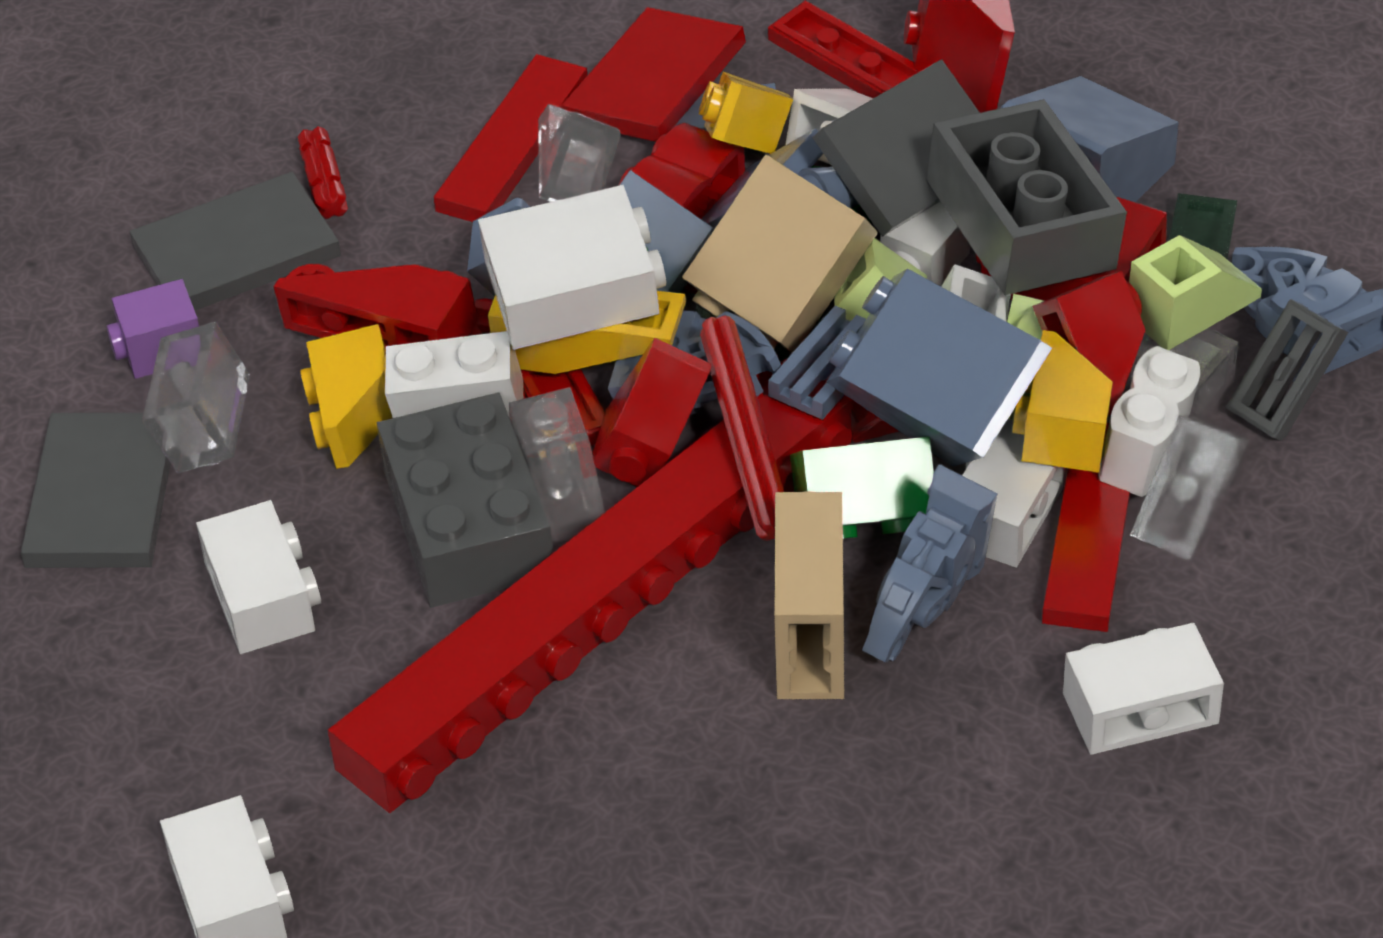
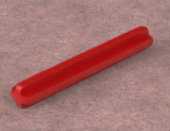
(743, 421)

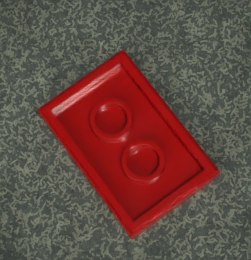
(656, 72)

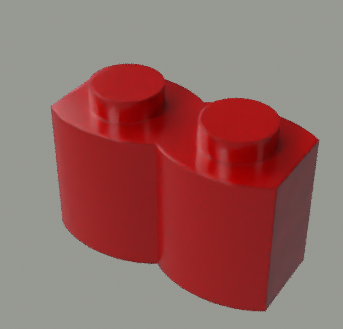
(691, 167)

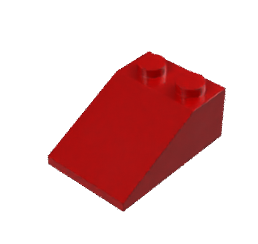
(969, 38)

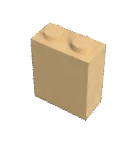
(779, 255)
(809, 595)

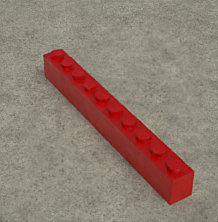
(563, 610)

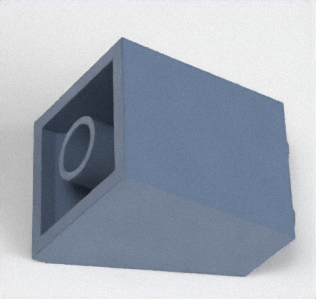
(1118, 136)
(936, 366)

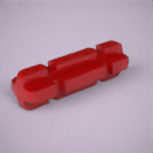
(322, 172)

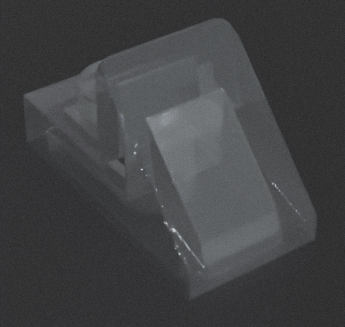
(573, 153)

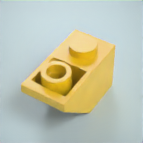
(744, 113)
(350, 391)
(1066, 410)

